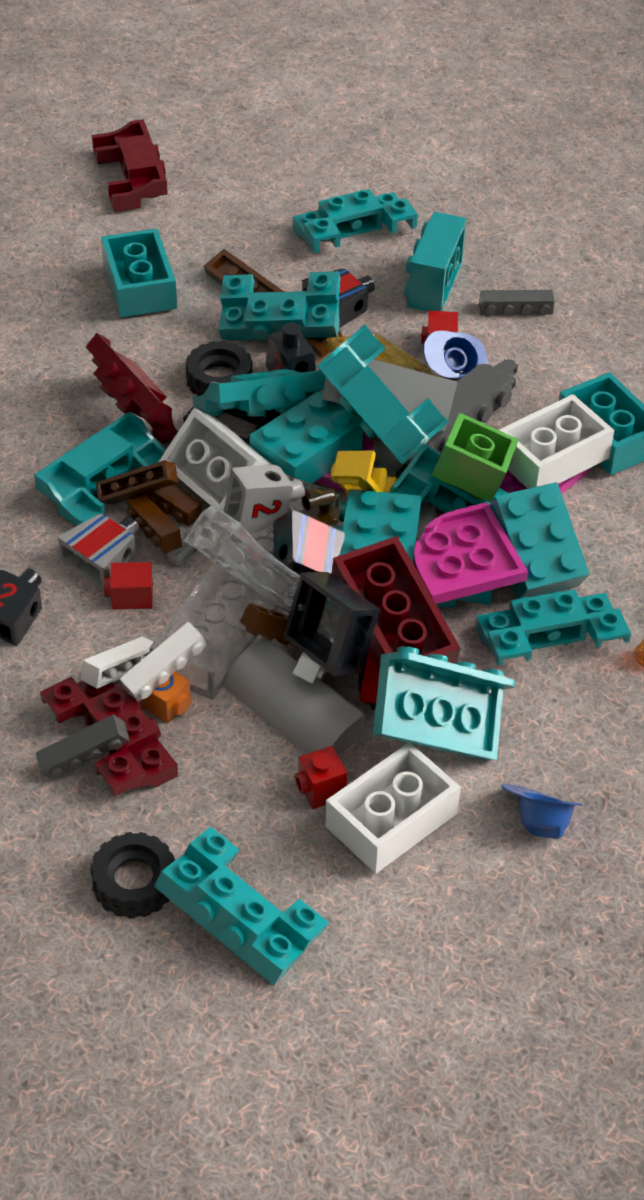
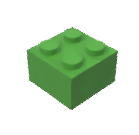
(475, 458)

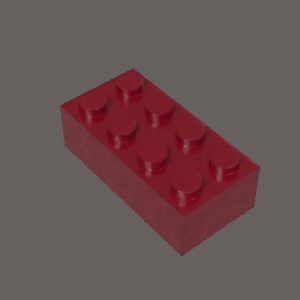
(407, 610)

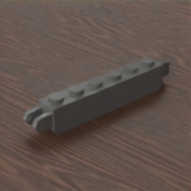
(475, 396)

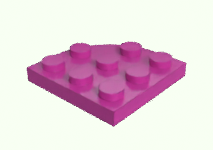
(466, 554)

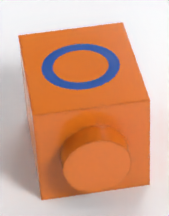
(169, 698)

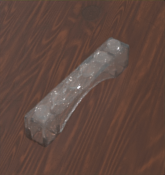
(236, 551)

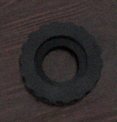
(213, 355)
(117, 852)

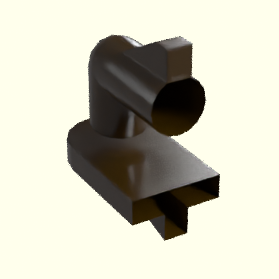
(321, 505)

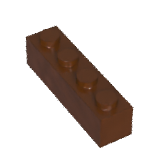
(137, 482)
(177, 504)
(154, 523)
(265, 622)

